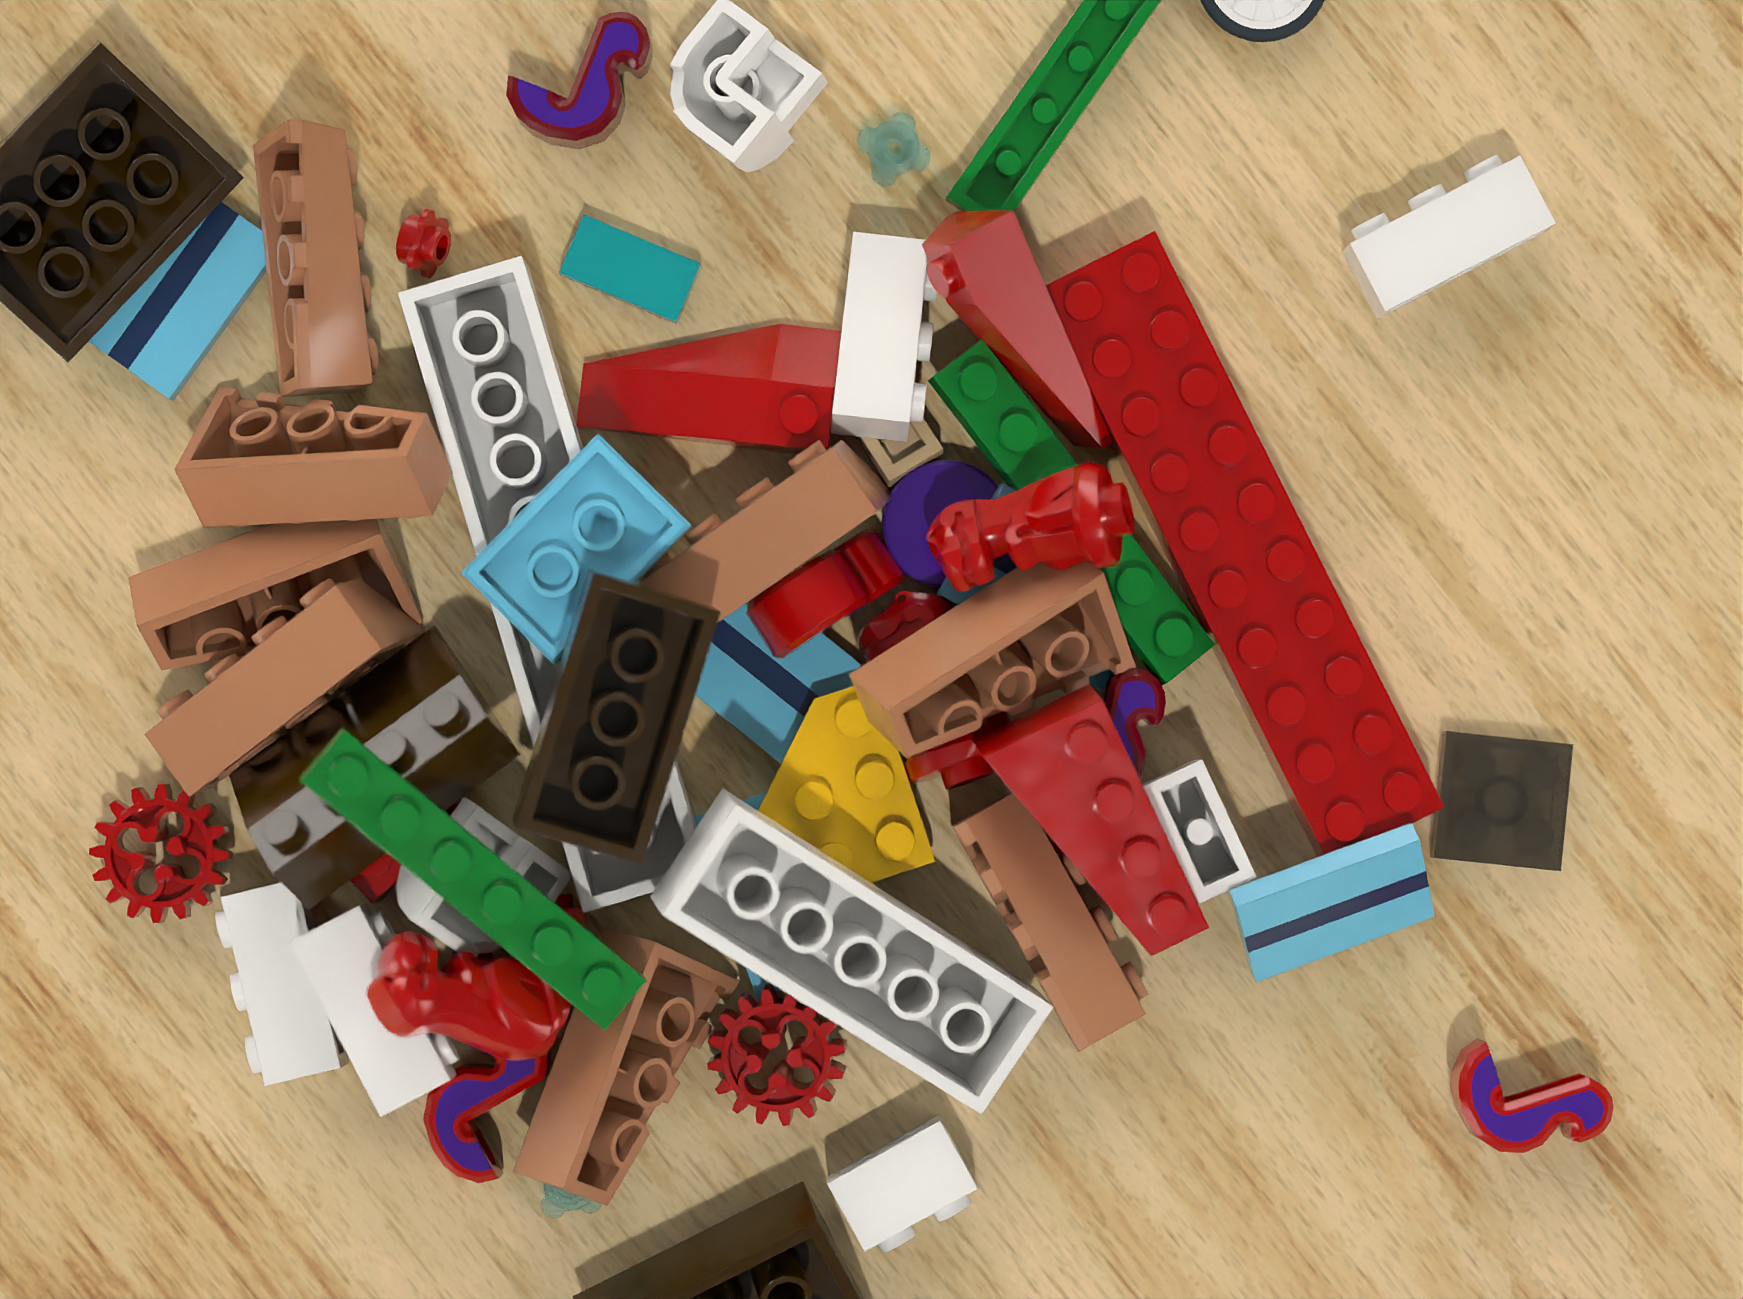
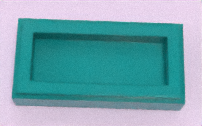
(630, 269)

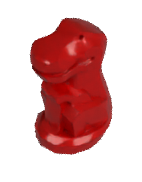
(1054, 520)
(957, 760)
(480, 1002)

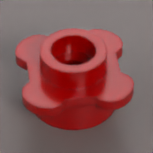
(423, 242)

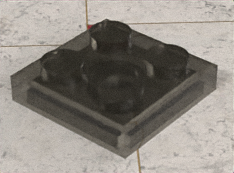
(1502, 800)

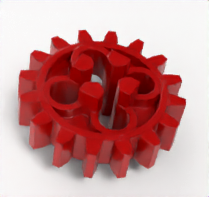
(173, 886)
(783, 1090)

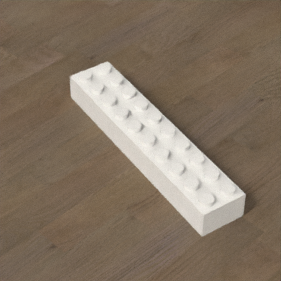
(505, 441)

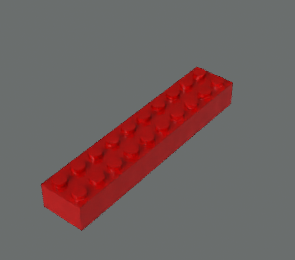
(1241, 550)

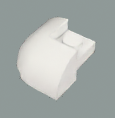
(741, 87)
(447, 923)

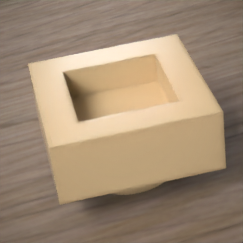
(898, 458)

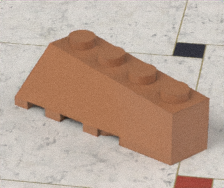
(314, 260)
(309, 462)
(773, 531)
(227, 592)
(994, 655)
(277, 681)
(1051, 922)
(613, 1079)

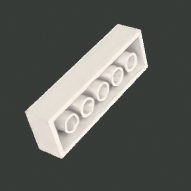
(850, 951)

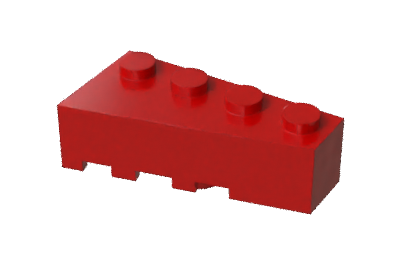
(1089, 799)

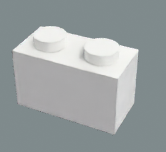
(1199, 830)
(903, 1185)

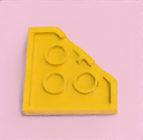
(848, 792)

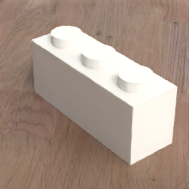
(1446, 234)
(882, 338)
(340, 965)
(285, 1015)

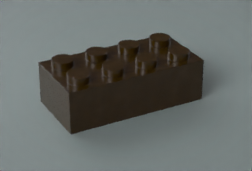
(615, 717)

